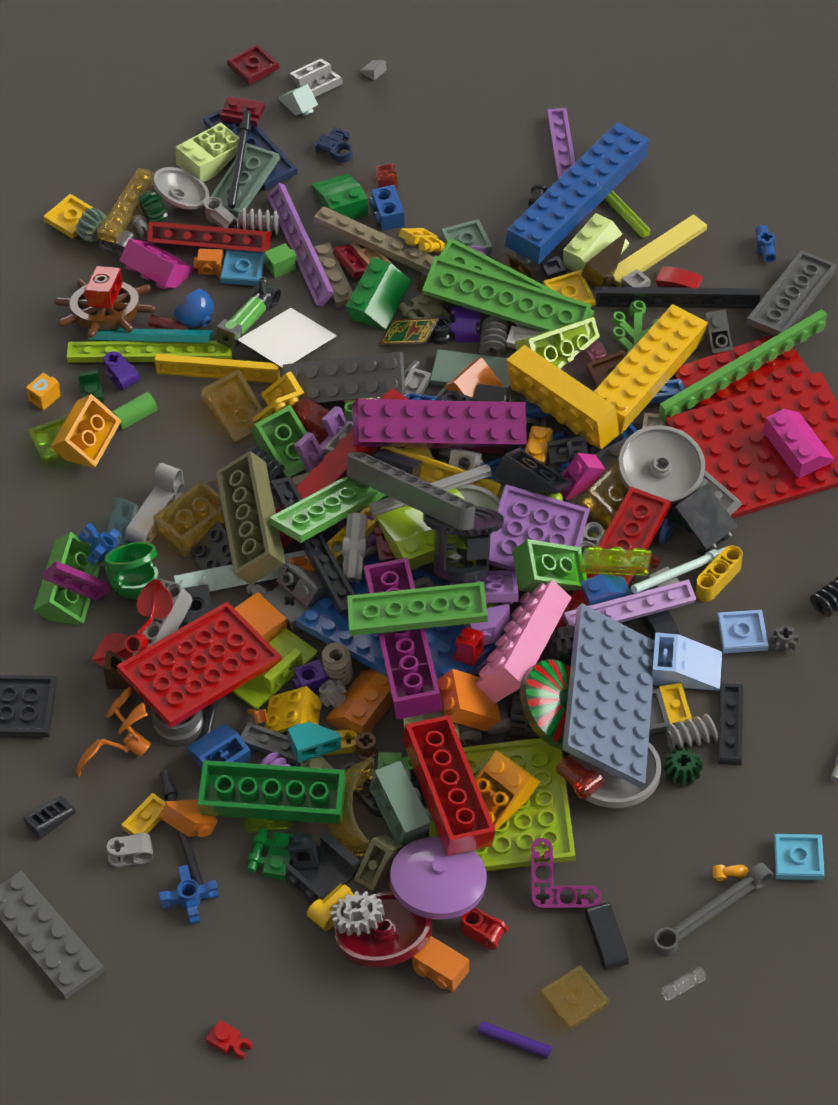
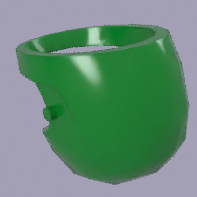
(131, 568)

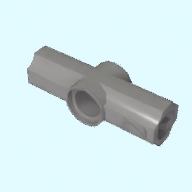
(354, 547)

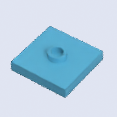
(798, 856)

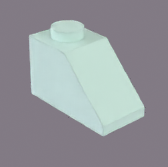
(299, 100)

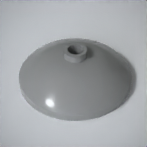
(180, 188)

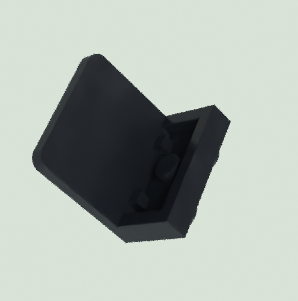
(213, 548)

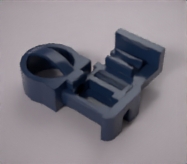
(333, 144)

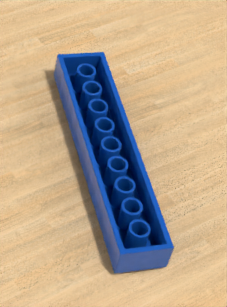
(577, 193)

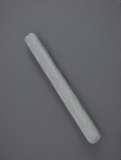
(446, 484)

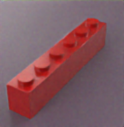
(209, 236)

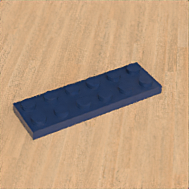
(283, 169)

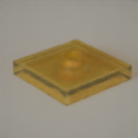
(575, 997)

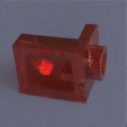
(386, 175)

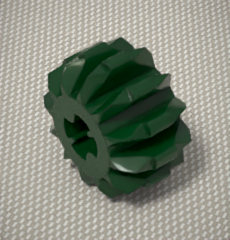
(152, 206)
(683, 766)

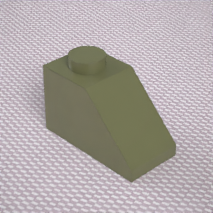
(377, 861)

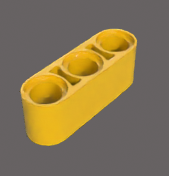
(718, 573)

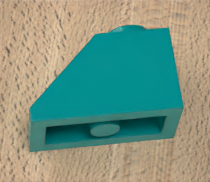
(312, 740)

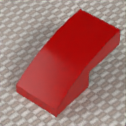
(678, 277)

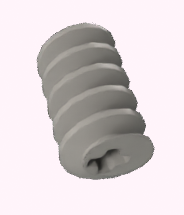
(258, 221)
(691, 731)

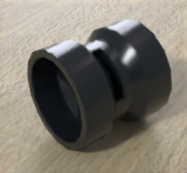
(442, 331)

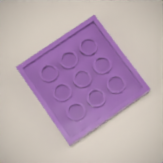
(534, 518)

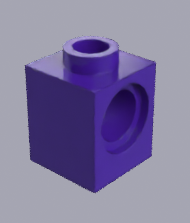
(309, 671)

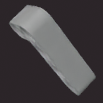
(168, 487)
(163, 627)

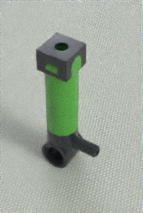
(231, 330)

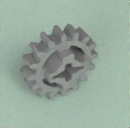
(355, 913)

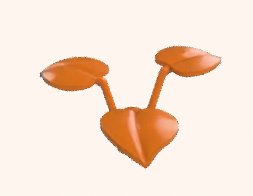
(133, 739)

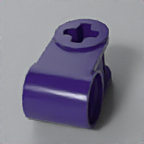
(120, 370)

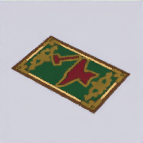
(409, 331)

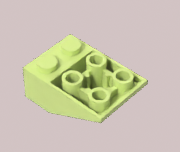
(207, 152)

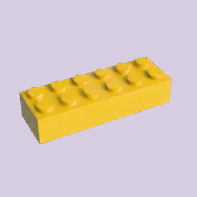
(563, 397)

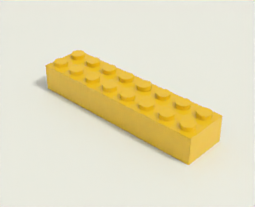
(651, 363)

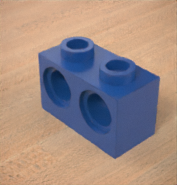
(387, 208)

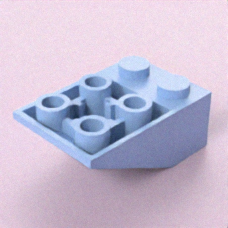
(685, 662)

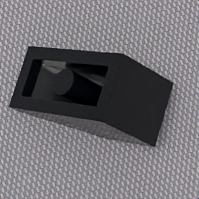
(497, 394)

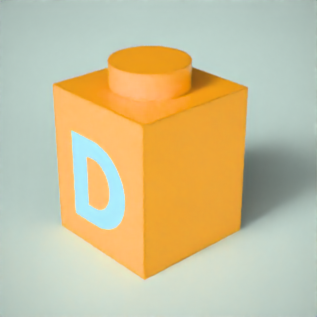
(43, 391)

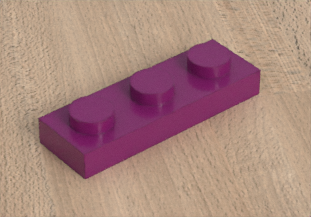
(76, 581)

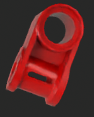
(486, 930)

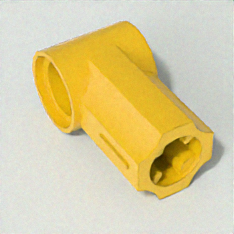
(321, 910)

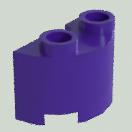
(466, 324)

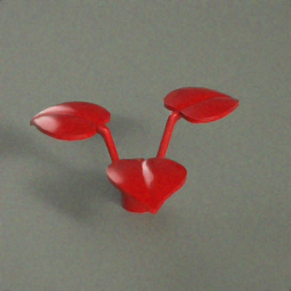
(153, 602)

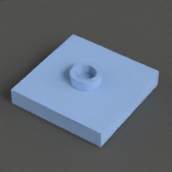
(742, 631)

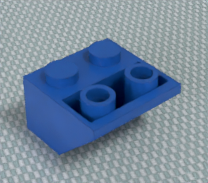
(220, 745)

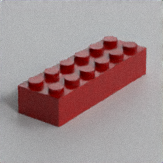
(448, 785)

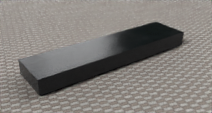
(730, 724)

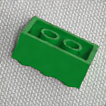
(378, 294)

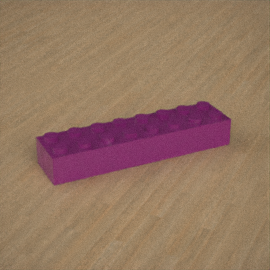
(439, 424)
(405, 652)

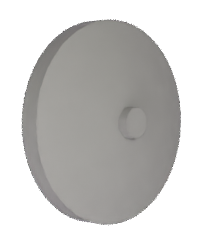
(662, 463)
(620, 793)

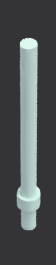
(707, 558)

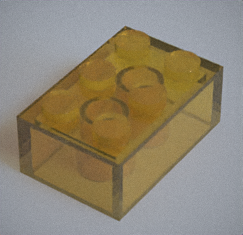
(189, 517)

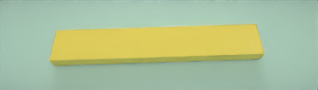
(660, 248)

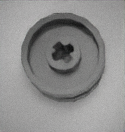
(180, 734)

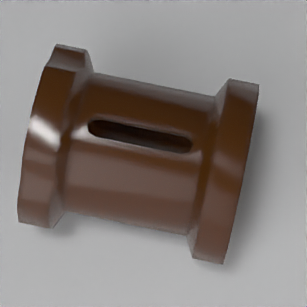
(369, 747)

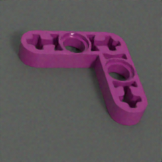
(554, 891)

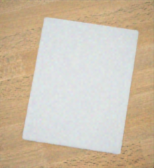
(287, 337)

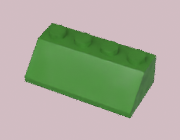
(59, 603)

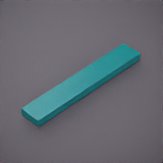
(155, 335)

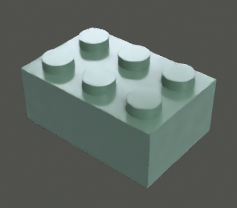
(400, 803)

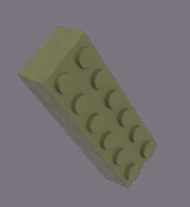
(247, 513)

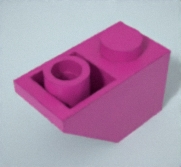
(583, 473)

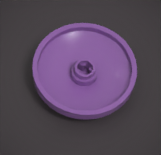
(436, 883)

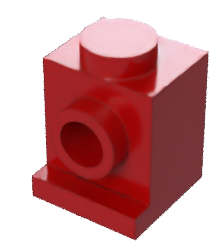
(469, 646)

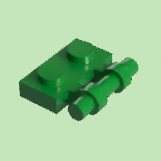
(277, 856)

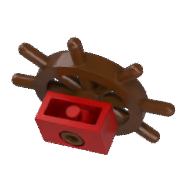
(103, 297)

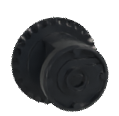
(475, 560)

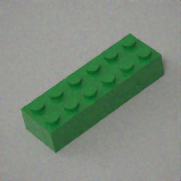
(272, 792)

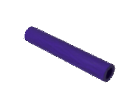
(515, 1039)

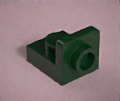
(90, 384)

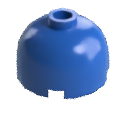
(196, 310)

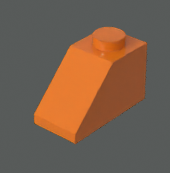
(186, 818)

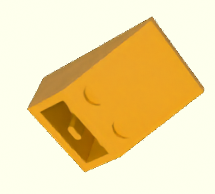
(504, 787)

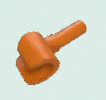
(259, 716)

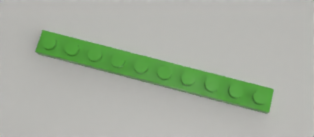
(743, 365)

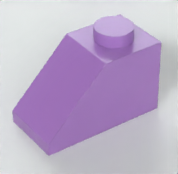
(497, 619)

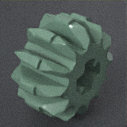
(89, 223)

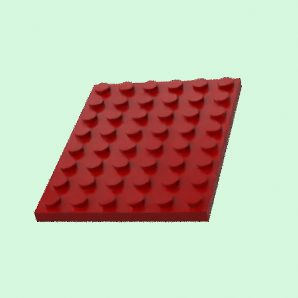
(744, 457)

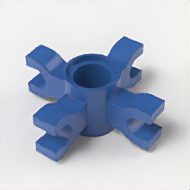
(101, 544)
(186, 886)

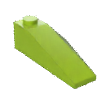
(562, 343)

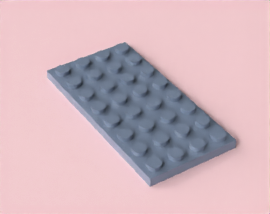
(609, 696)

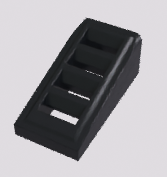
(41, 830)

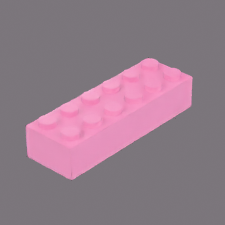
(523, 640)

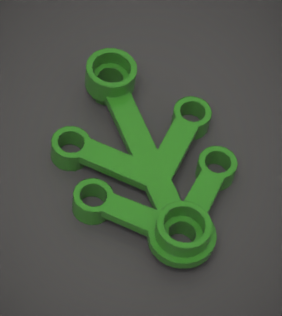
(637, 311)

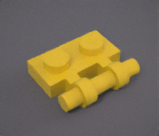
(427, 241)

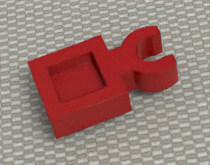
(226, 1038)

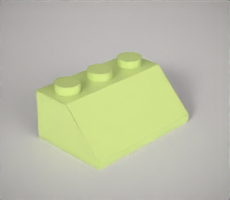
(589, 241)

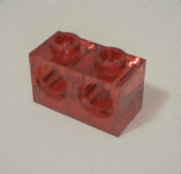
(311, 417)

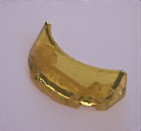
(349, 833)

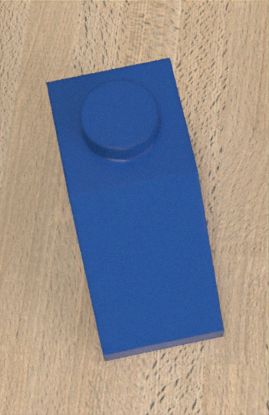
(604, 588)

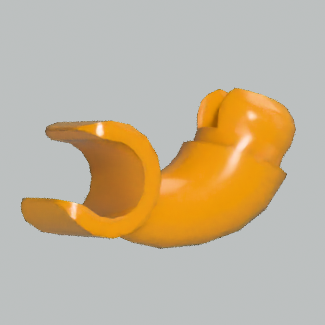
(721, 872)

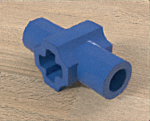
(765, 243)

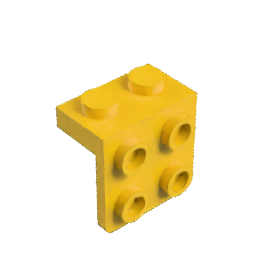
(280, 395)
(293, 708)

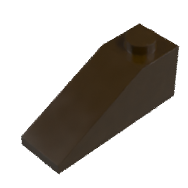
(601, 267)

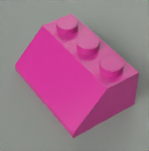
(155, 264)
(796, 442)

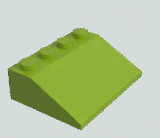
(411, 537)

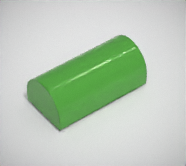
(135, 410)

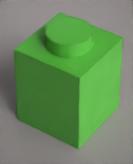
(280, 260)

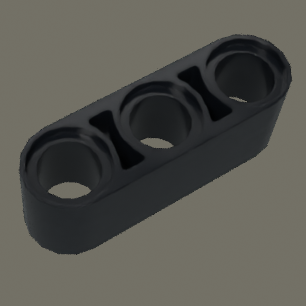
(606, 936)

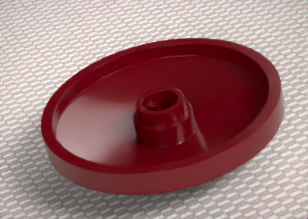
(393, 942)

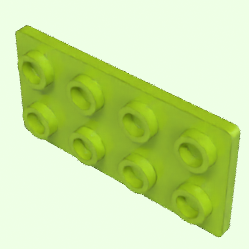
(294, 654)

